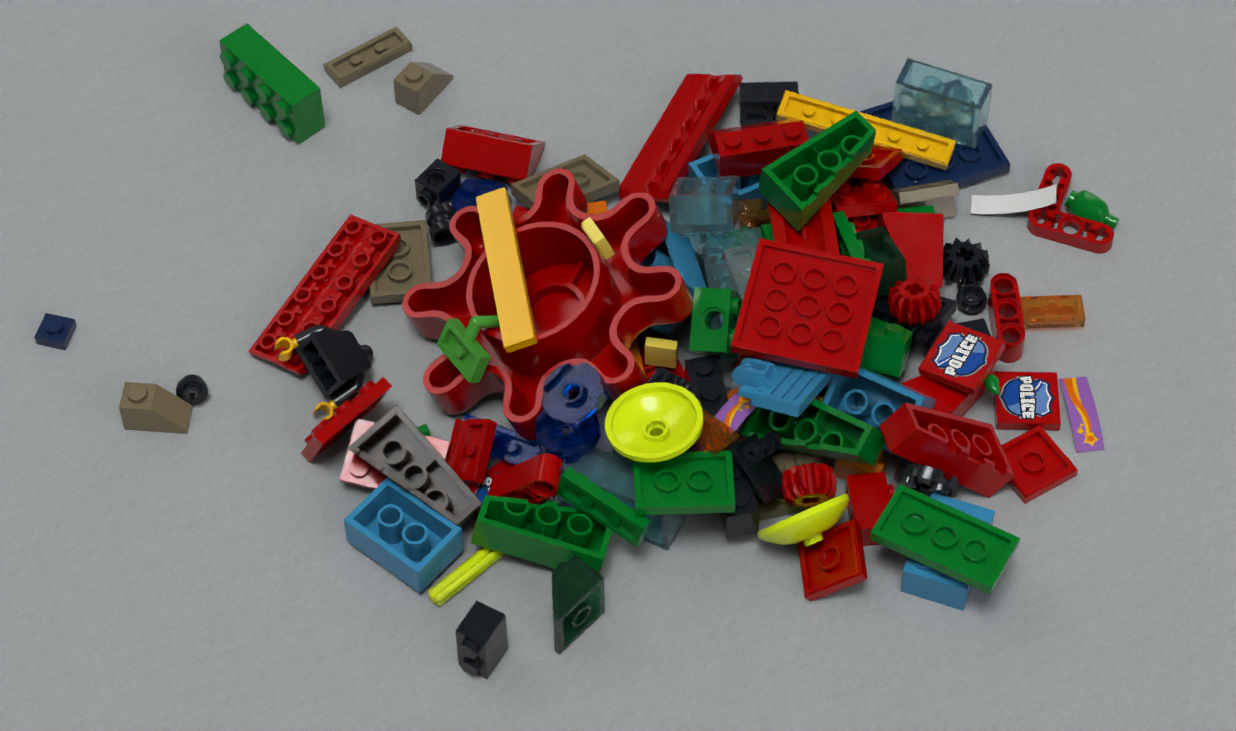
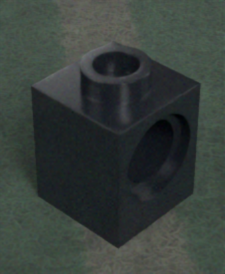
(437, 184)

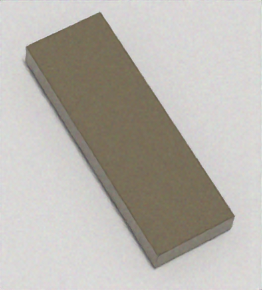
(368, 57)

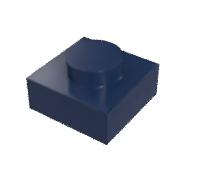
(55, 331)

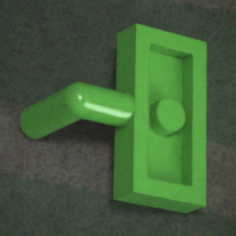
(462, 347)

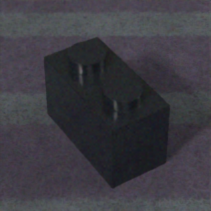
(481, 640)

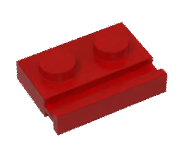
(471, 448)

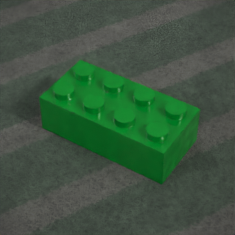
(272, 84)

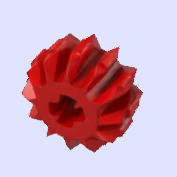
(914, 301)
(808, 484)

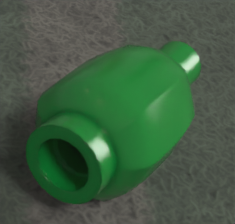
(1090, 207)

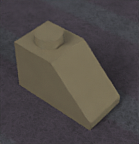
(419, 85)
(153, 409)

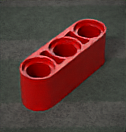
(1006, 315)
(531, 479)

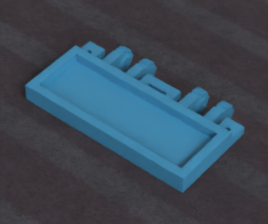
(779, 385)

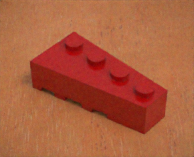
(950, 444)

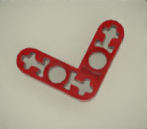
(1053, 214)

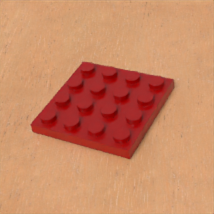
(807, 308)

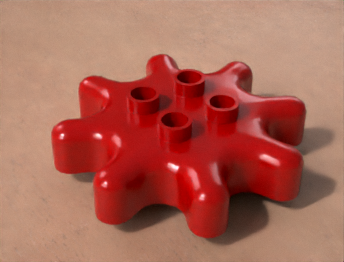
(577, 299)

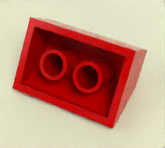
(750, 148)
(491, 153)

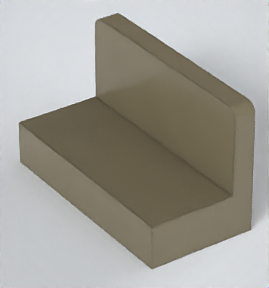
(939, 194)

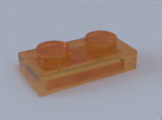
(1053, 311)

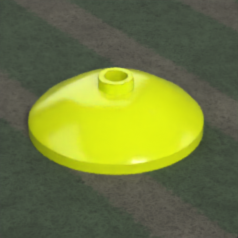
(654, 422)
(806, 525)

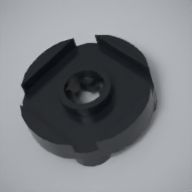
(926, 480)

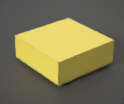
(597, 238)
(661, 352)

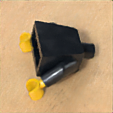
(333, 361)

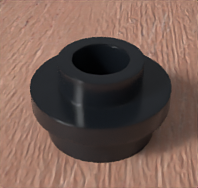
(967, 294)
(195, 383)

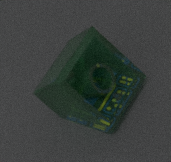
(576, 600)

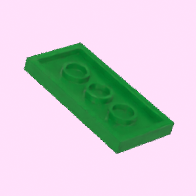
(945, 539)

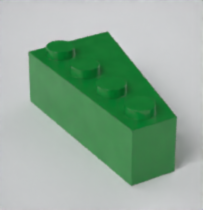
(814, 170)
(886, 348)
(819, 432)
(540, 532)

